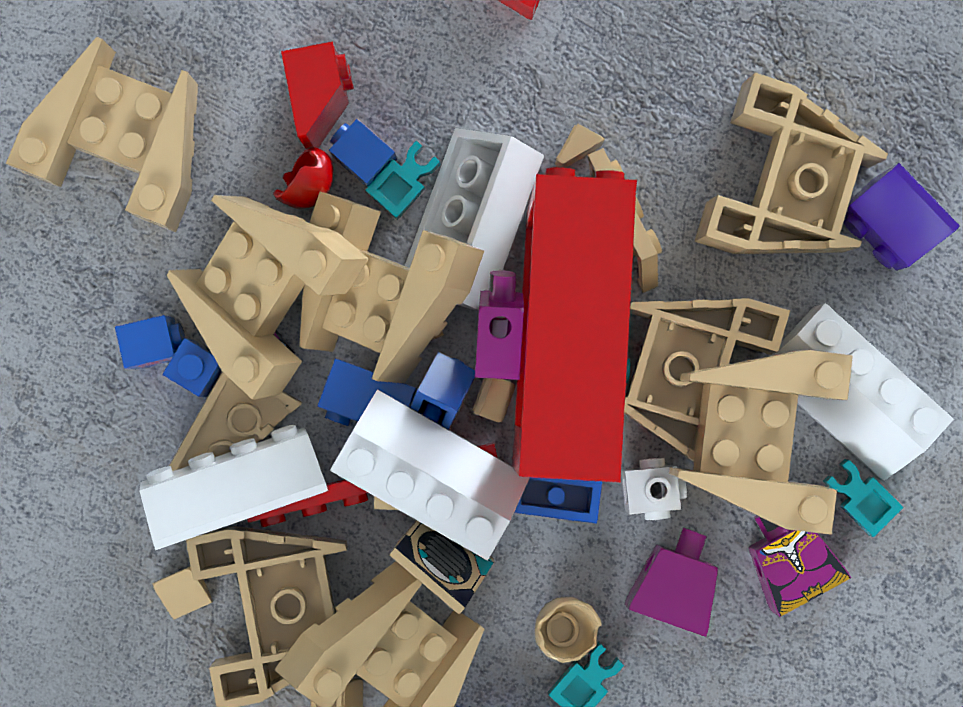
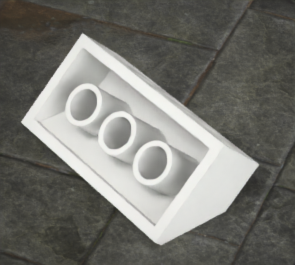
(481, 198)
(886, 413)
(431, 474)
(230, 486)

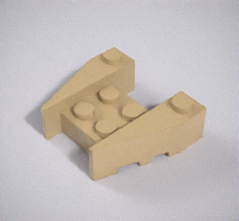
(118, 123)
(802, 181)
(254, 284)
(388, 304)
(690, 339)
(750, 433)
(282, 595)
(386, 645)

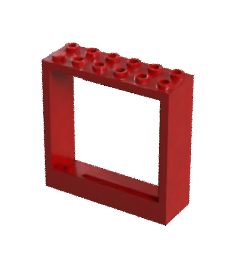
(575, 326)

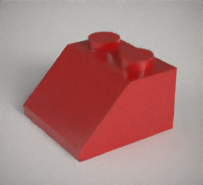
(317, 89)

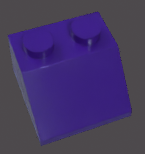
(898, 218)

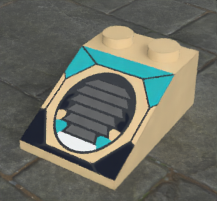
(441, 564)

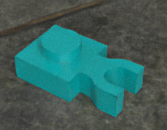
(399, 185)
(866, 501)
(583, 685)

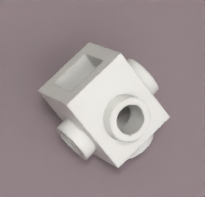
(637, 485)

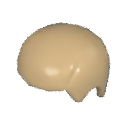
(566, 629)

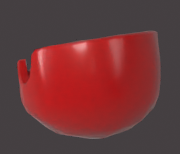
(308, 177)

